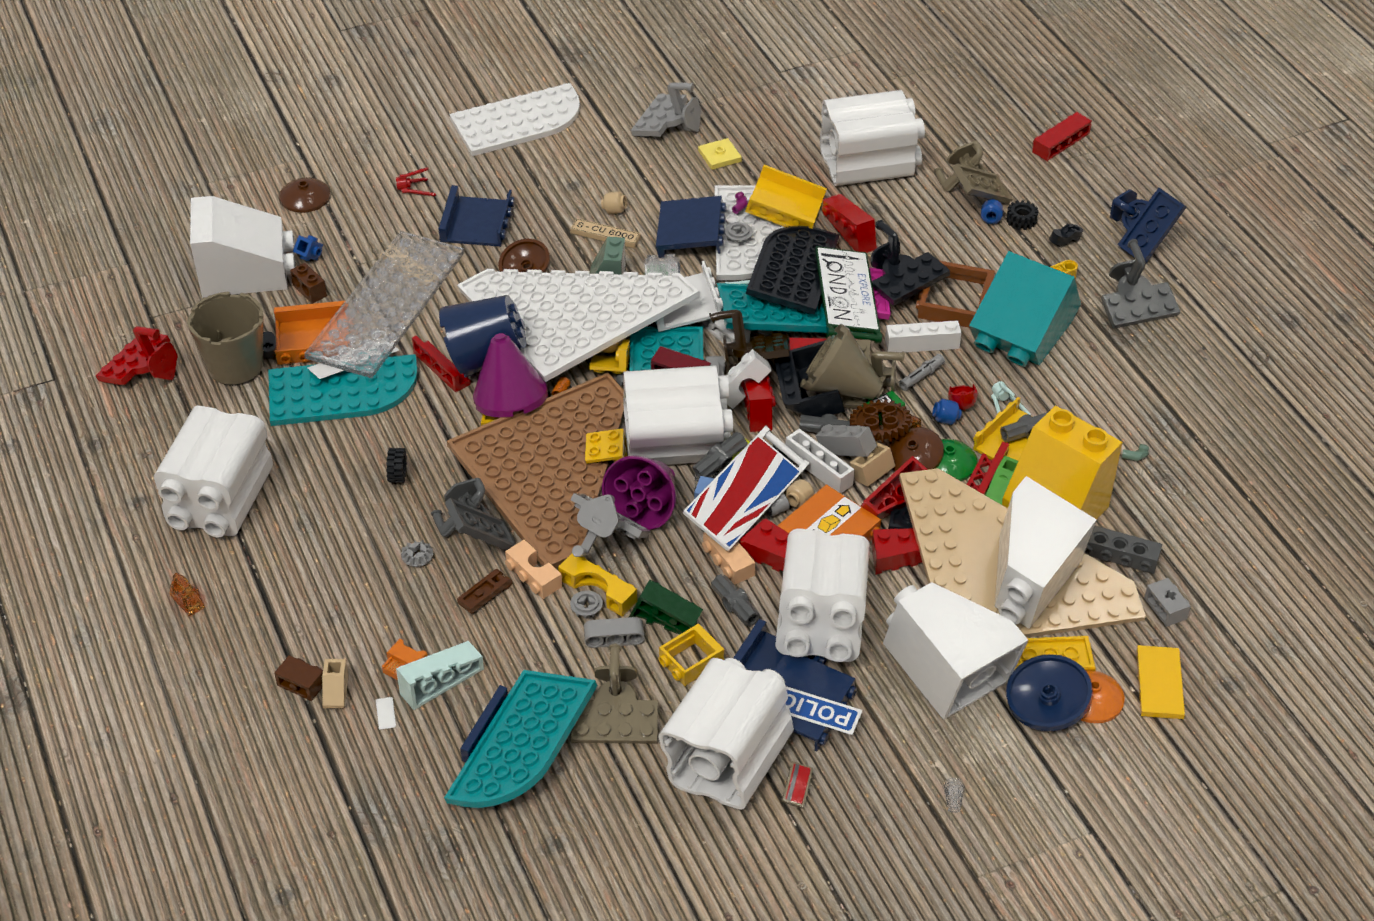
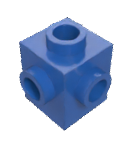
(308, 247)

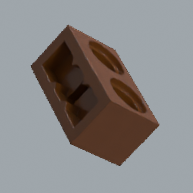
(308, 283)

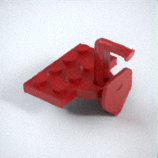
(144, 354)

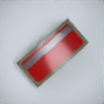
(797, 784)

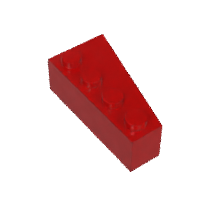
(851, 222)

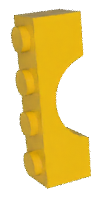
(581, 572)

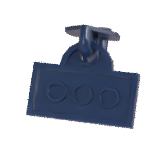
(1149, 219)

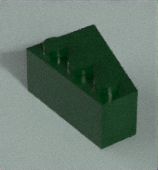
(666, 608)

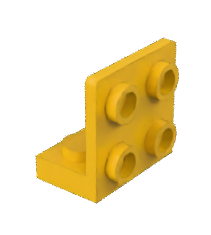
(616, 364)
(606, 446)

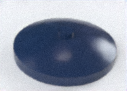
(1049, 692)

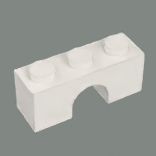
(750, 366)

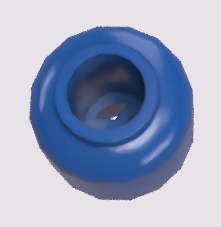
(991, 211)
(946, 411)

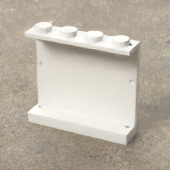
(698, 309)

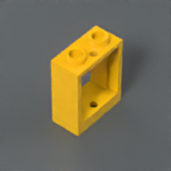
(694, 635)

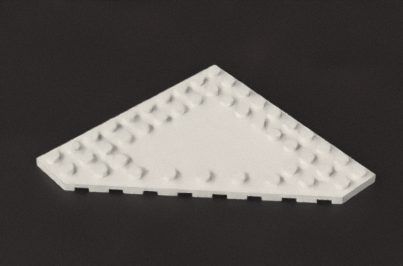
(580, 312)

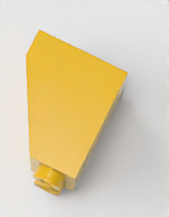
(1069, 461)

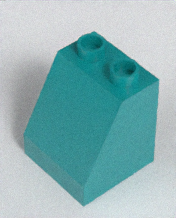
(1025, 310)

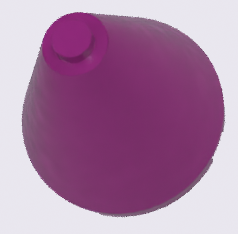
(507, 381)

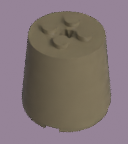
(229, 336)

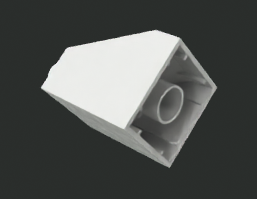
(238, 248)
(1037, 550)
(951, 646)

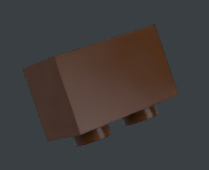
(299, 677)

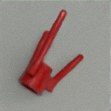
(404, 183)

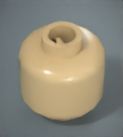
(614, 202)
(799, 492)

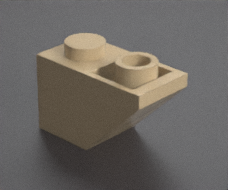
(334, 683)

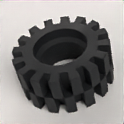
(1022, 215)
(396, 465)

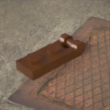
(484, 591)

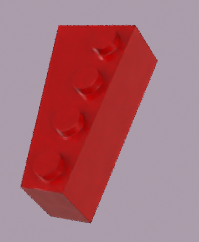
(759, 403)
(890, 494)
(766, 544)
(894, 549)

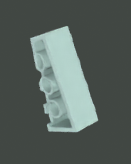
(437, 673)

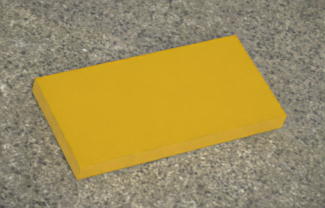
(1072, 647)
(1160, 682)

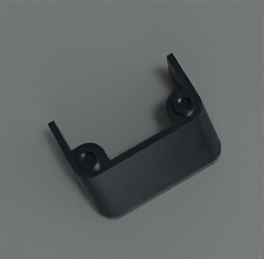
(790, 374)

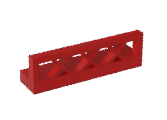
(439, 364)
(987, 476)

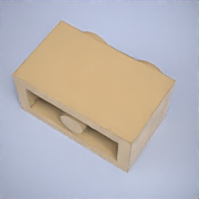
(873, 466)

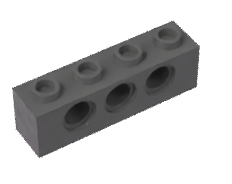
(1123, 549)

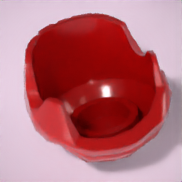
(963, 395)

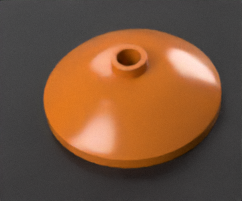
(1106, 699)

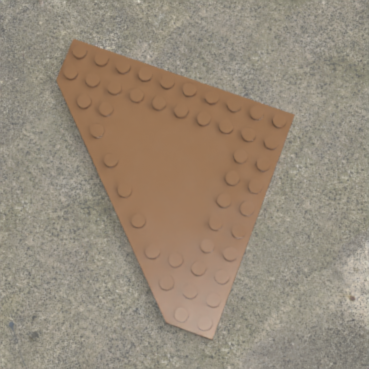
(539, 462)

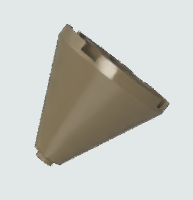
(843, 367)

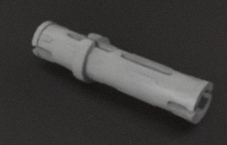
(927, 368)

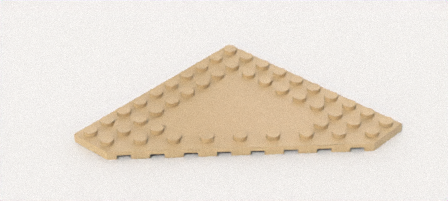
(960, 551)

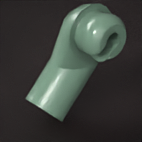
(1136, 455)

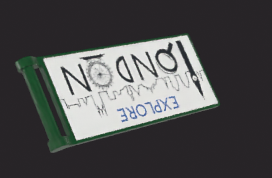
(847, 292)

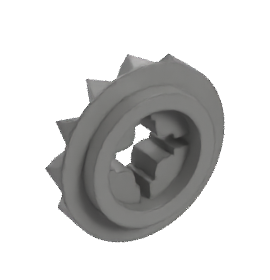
(733, 229)
(421, 557)
(579, 599)

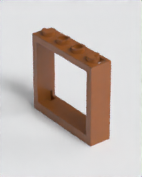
(944, 313)

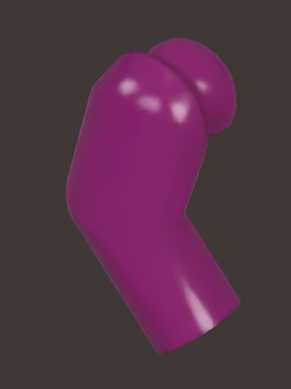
(741, 201)

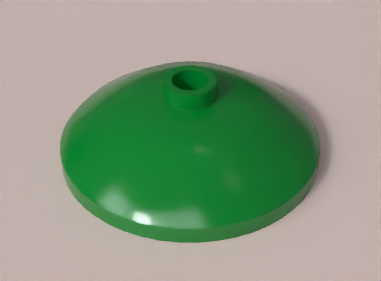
(958, 459)

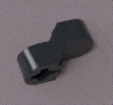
(1066, 234)
(269, 351)

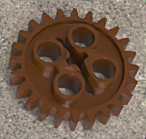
(894, 419)

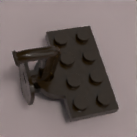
(766, 346)

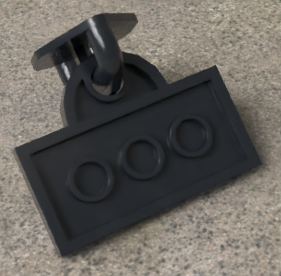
(901, 273)

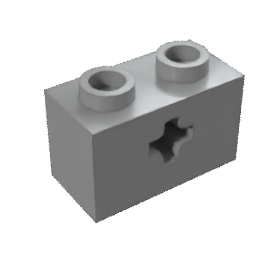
(1167, 602)

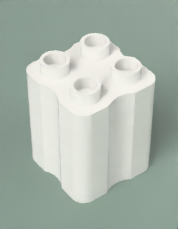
(870, 137)
(676, 413)
(213, 471)
(823, 595)
(727, 732)

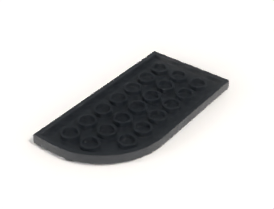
(788, 267)

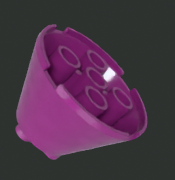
(641, 490)

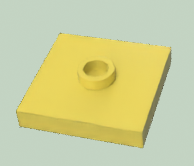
(719, 153)

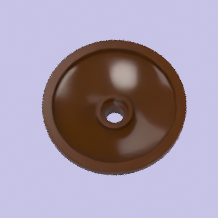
(304, 195)
(524, 256)
(927, 448)

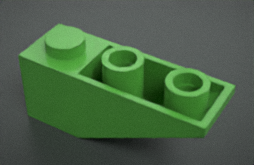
(1001, 479)

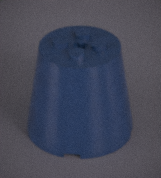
(472, 327)

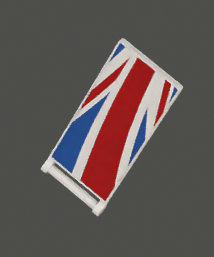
(745, 489)

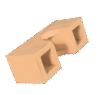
(542, 579)

